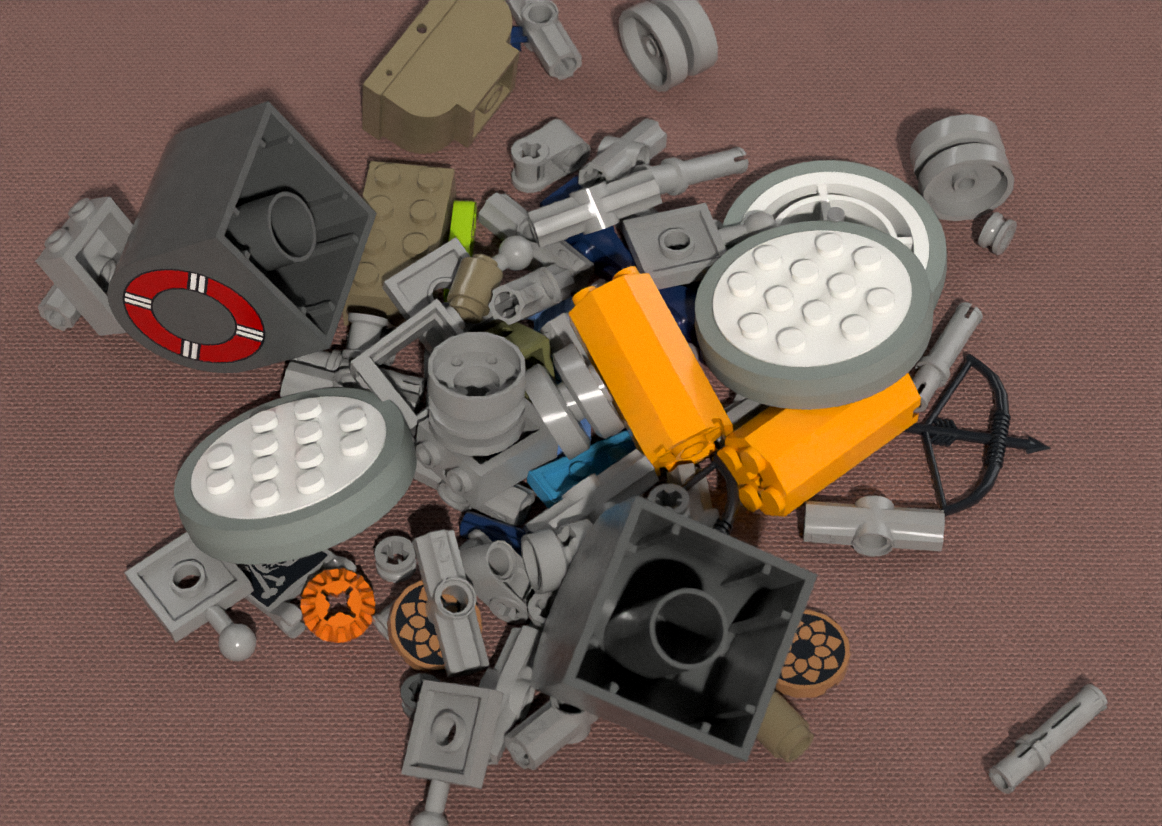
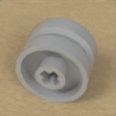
(668, 41)
(962, 167)
(574, 399)

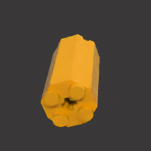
(649, 370)
(796, 453)

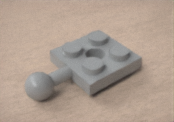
(695, 232)
(414, 285)
(188, 609)
(445, 763)

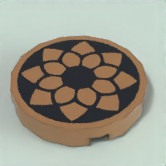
(412, 631)
(815, 658)

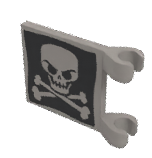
(282, 581)

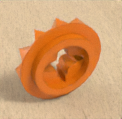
(340, 627)

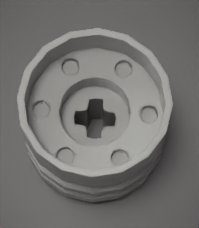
(476, 393)

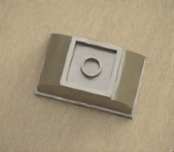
(443, 79)

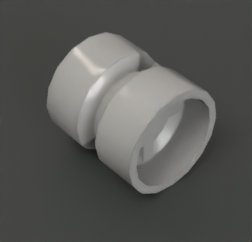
(550, 554)

